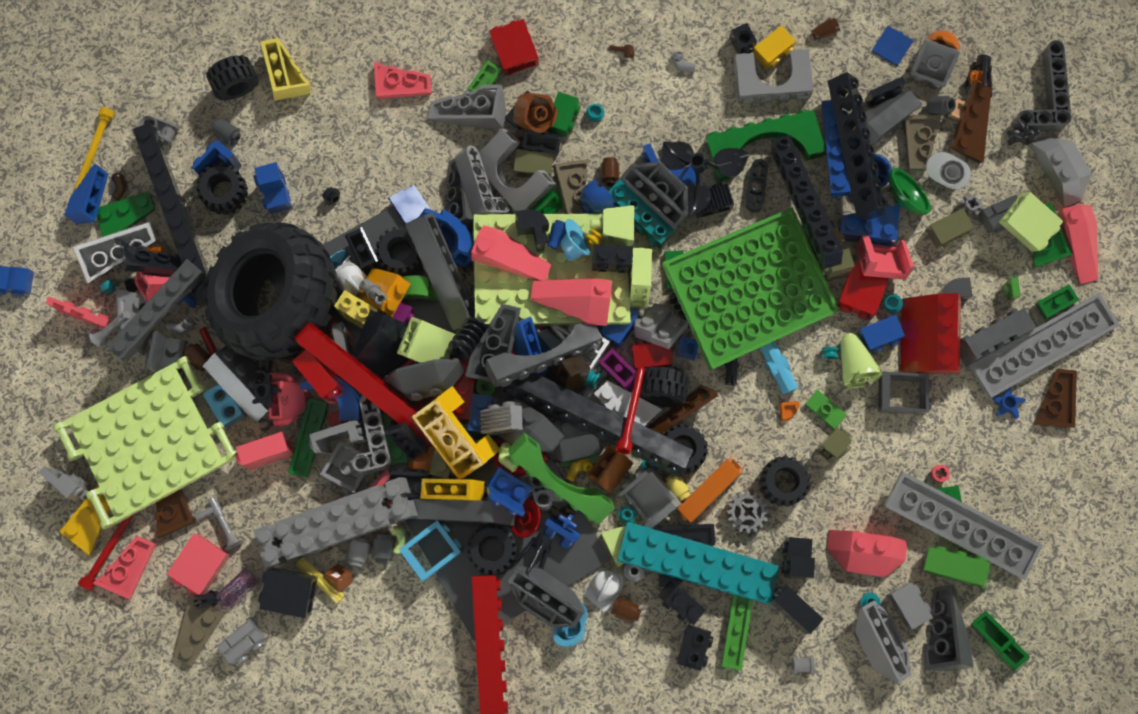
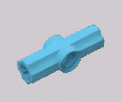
(779, 368)

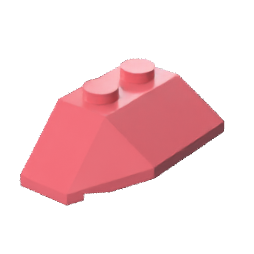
(866, 552)

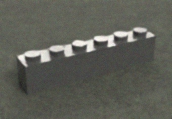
(441, 270)

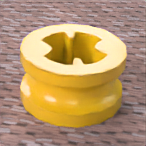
(593, 237)

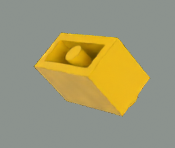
(774, 47)

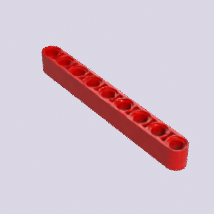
(359, 377)

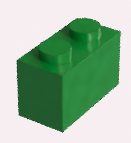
(567, 109)

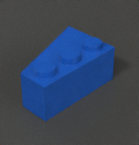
(882, 229)

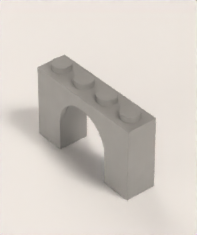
(752, 89)
(493, 159)

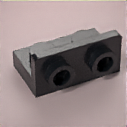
(885, 92)
(406, 439)
(413, 478)

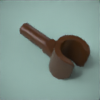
(627, 49)

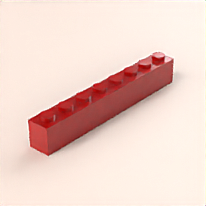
(489, 644)

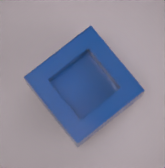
(687, 348)

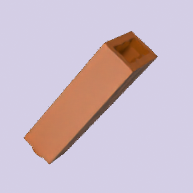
(710, 489)

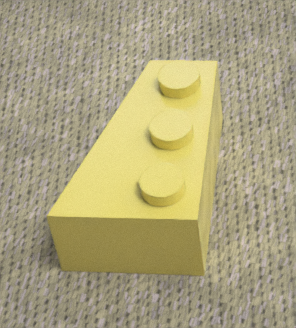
(283, 74)

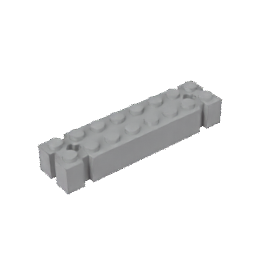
(335, 522)

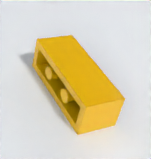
(452, 489)

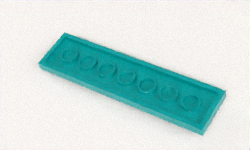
(698, 563)

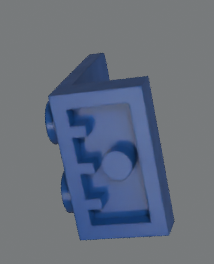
(215, 154)
(508, 490)

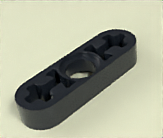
(753, 172)

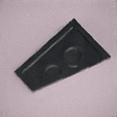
(141, 260)

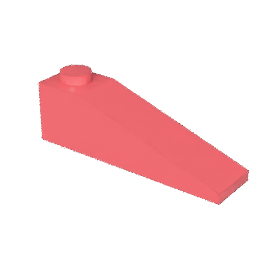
(1081, 236)
(503, 252)
(576, 297)

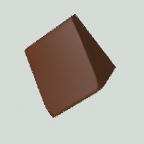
(339, 577)

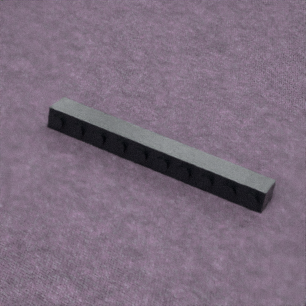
(171, 202)
(600, 422)

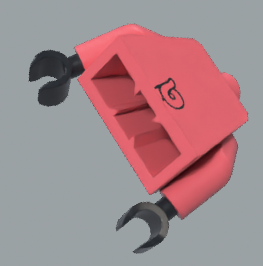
(147, 284)
(285, 404)

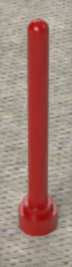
(624, 445)
(88, 580)

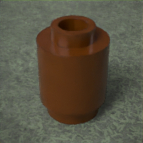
(609, 171)
(197, 356)
(626, 610)

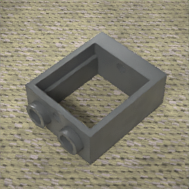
(884, 393)

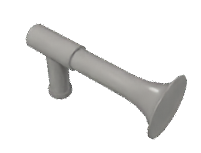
(98, 336)
(232, 541)

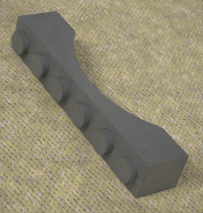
(137, 330)
(509, 367)

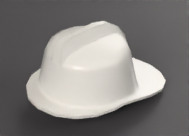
(948, 170)
(349, 278)
(604, 588)

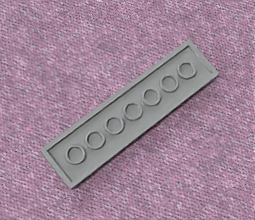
(1044, 345)
(963, 525)

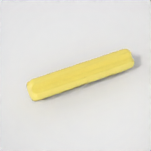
(322, 583)

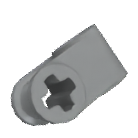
(165, 129)

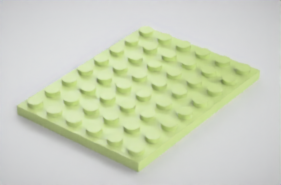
(502, 287)

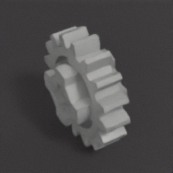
(755, 519)

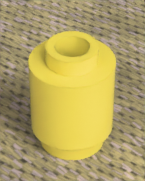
(678, 487)

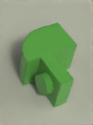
(420, 289)

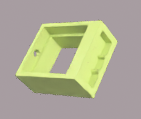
(640, 278)

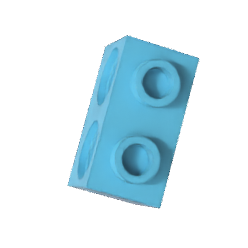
(222, 407)

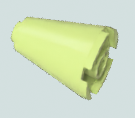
(857, 362)

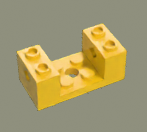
(438, 421)

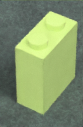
(1031, 222)
(425, 341)

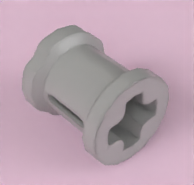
(802, 665)

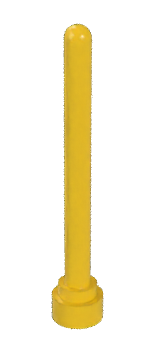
(105, 116)

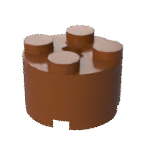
(535, 112)

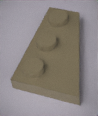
(919, 139)
(571, 180)
(196, 631)

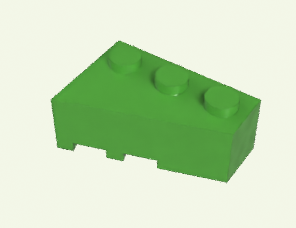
(958, 566)

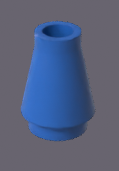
(556, 234)

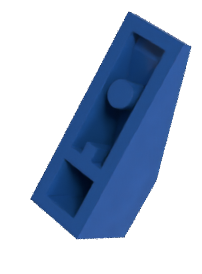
(87, 197)
(527, 340)

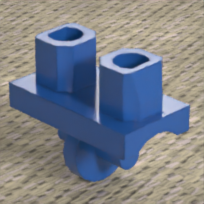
(564, 527)

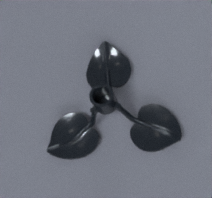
(679, 154)

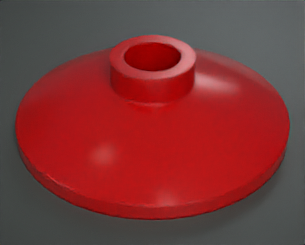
(528, 523)

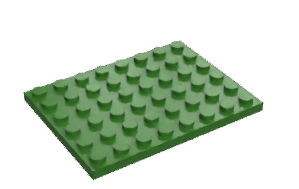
(750, 288)

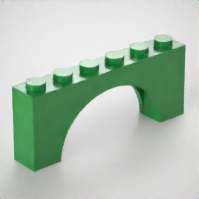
(801, 127)

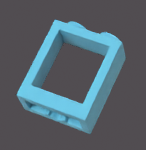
(415, 564)

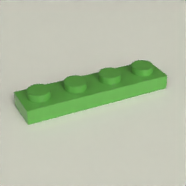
(737, 633)

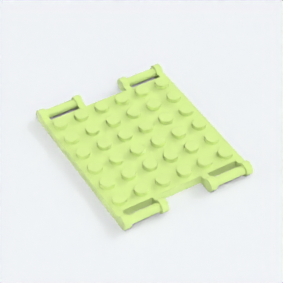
(145, 442)

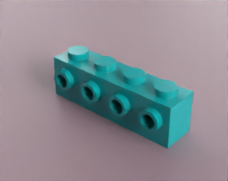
(645, 218)

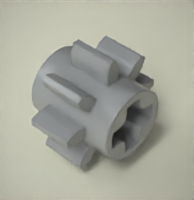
(975, 204)

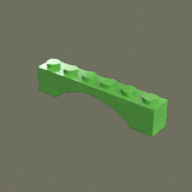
(589, 501)

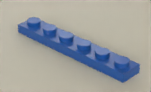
(836, 165)

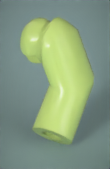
(504, 457)
(401, 539)

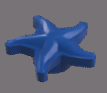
(1008, 403)

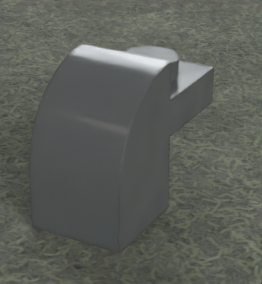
(961, 286)

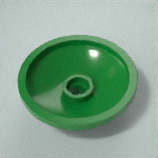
(908, 192)

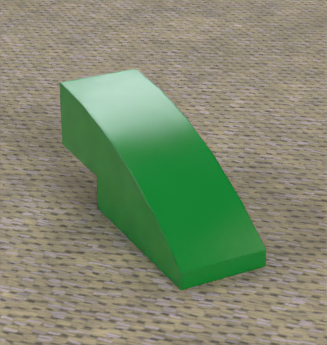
(1000, 641)

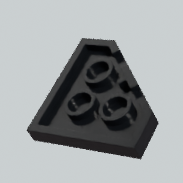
(700, 533)

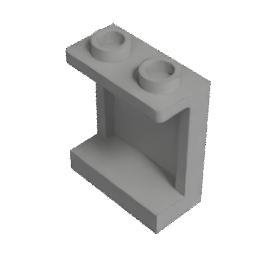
(321, 440)
(650, 497)

